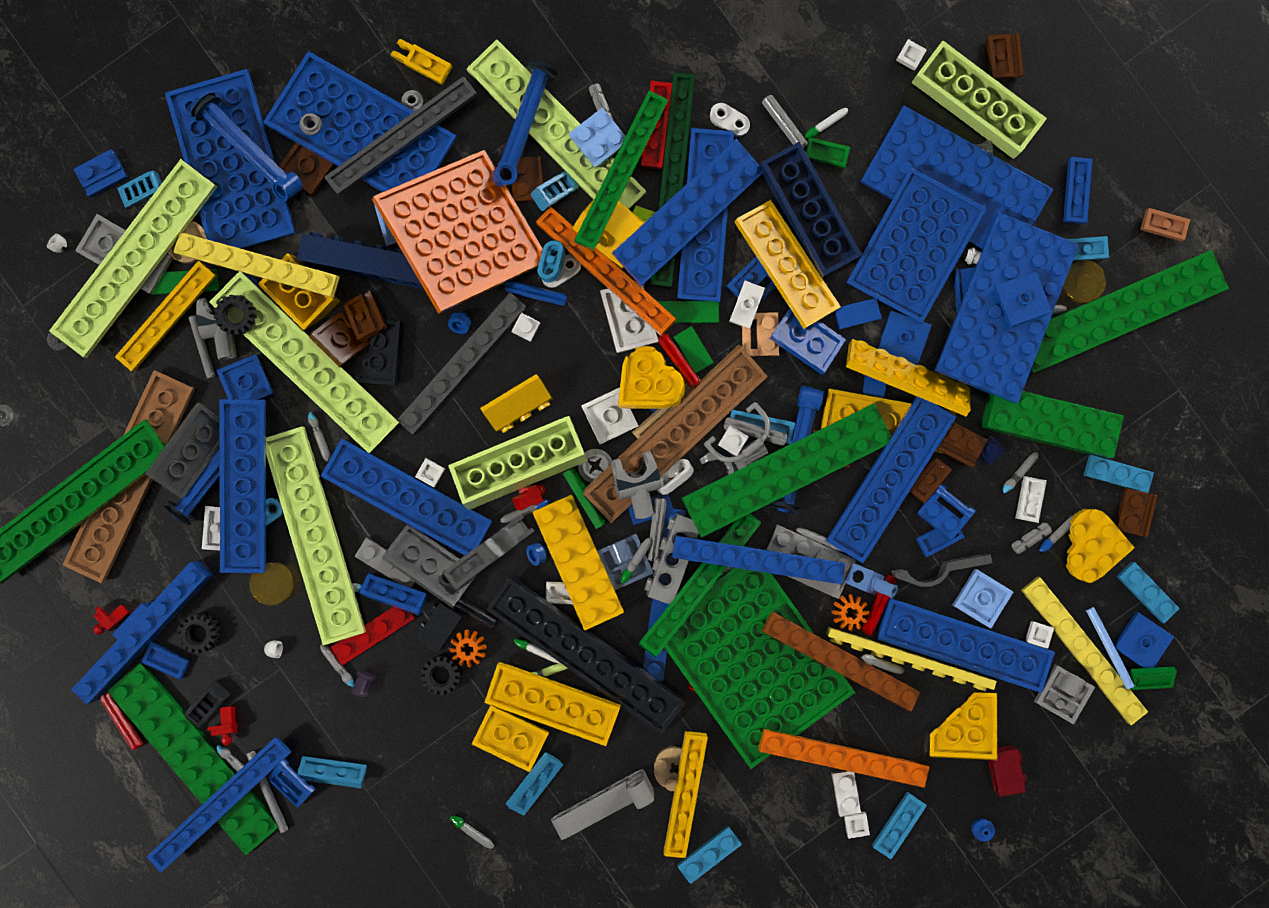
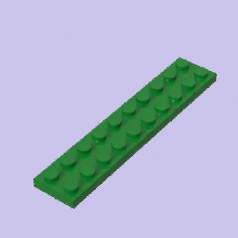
(1129, 309)
(787, 470)
(77, 498)
(189, 754)

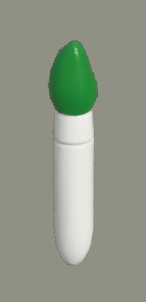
(812, 132)
(524, 644)

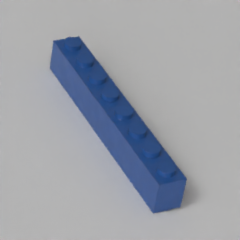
(142, 632)

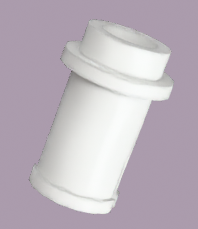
(971, 255)

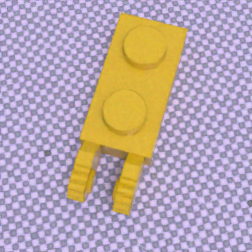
(423, 62)

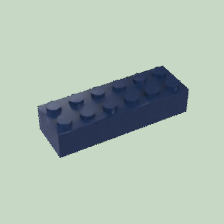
(809, 210)
(357, 259)

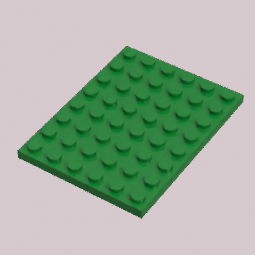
(747, 675)

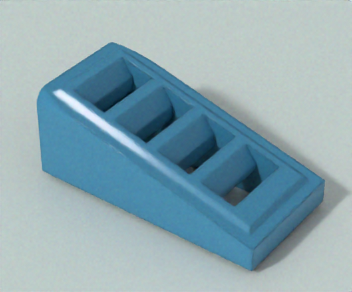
(151, 176)
(544, 198)

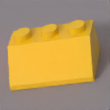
(619, 228)
(301, 305)
(517, 404)

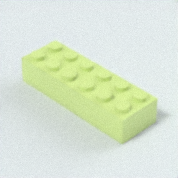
(978, 100)
(517, 463)

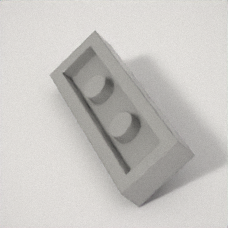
(372, 553)

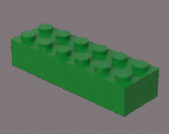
(1055, 423)

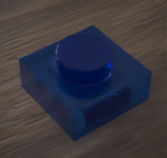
(991, 450)

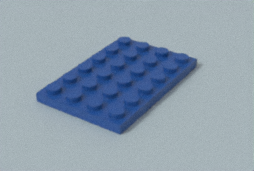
(916, 245)

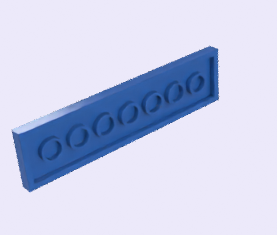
(687, 212)
(704, 254)
(890, 478)
(242, 485)
(406, 498)
(965, 645)

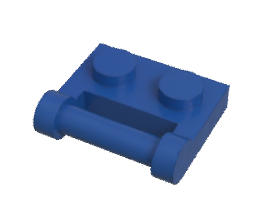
(753, 273)
(941, 517)
(290, 783)

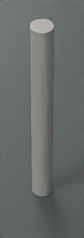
(272, 803)

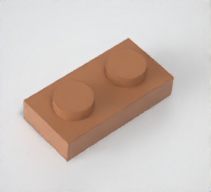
(1165, 224)

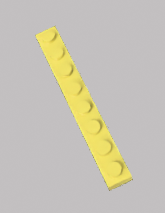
(256, 264)
(1084, 650)
(918, 662)

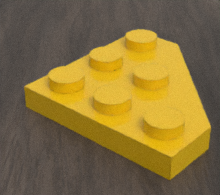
(969, 730)

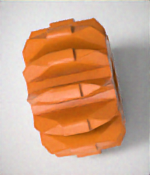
(845, 619)
(473, 642)

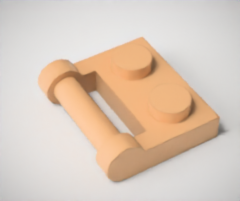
(765, 326)

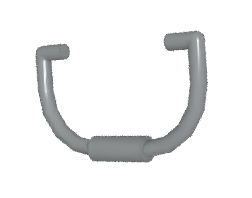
(752, 447)

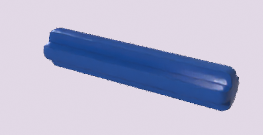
(535, 292)

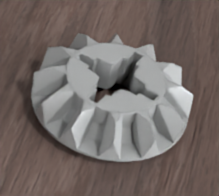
(594, 455)

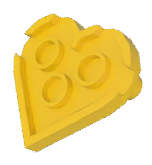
(649, 382)
(1095, 546)

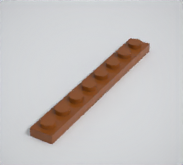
(840, 661)

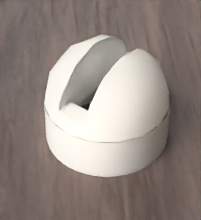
(56, 243)
(273, 649)

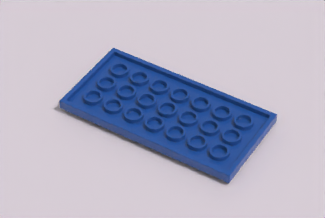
(351, 120)
(958, 165)
(243, 206)
(980, 343)

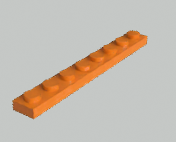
(607, 273)
(843, 758)

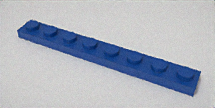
(758, 560)
(653, 665)
(218, 804)

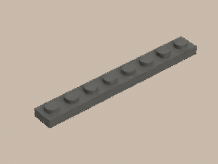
(401, 136)
(461, 363)

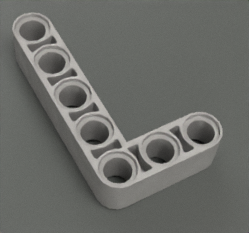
(630, 789)

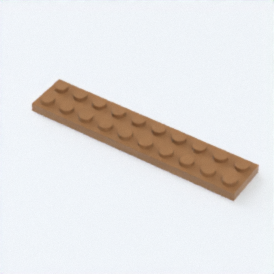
(681, 426)
(105, 531)

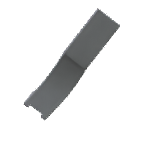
(487, 552)
(946, 566)

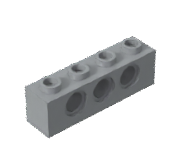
(667, 592)

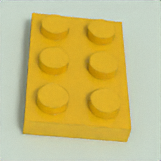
(510, 738)

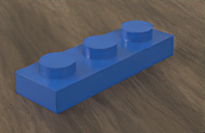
(1077, 190)
(393, 594)

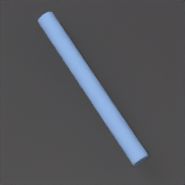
(1110, 648)

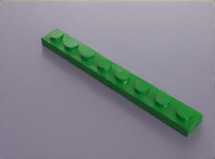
(620, 171)
(694, 590)

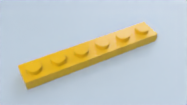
(166, 316)
(685, 794)

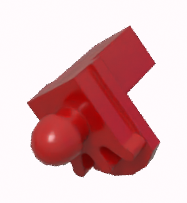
(529, 496)
(110, 621)
(227, 726)

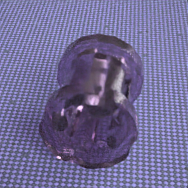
(362, 684)

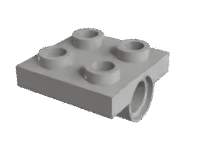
(1064, 694)

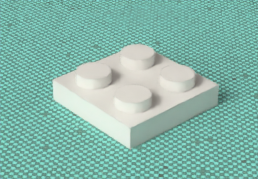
(607, 418)

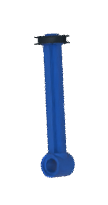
(540, 75)
(283, 184)
(808, 402)
(184, 507)

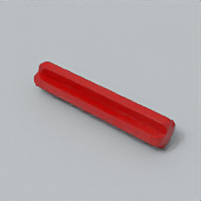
(679, 361)
(877, 609)
(121, 721)

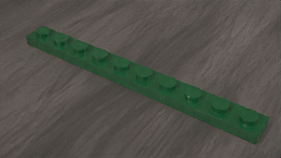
(675, 156)

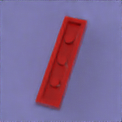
(654, 151)
(375, 632)

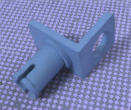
(872, 582)

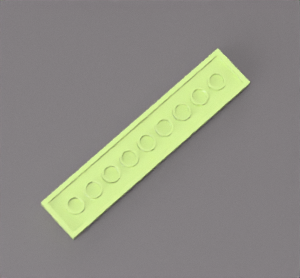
(507, 82)
(133, 259)
(309, 366)
(314, 536)

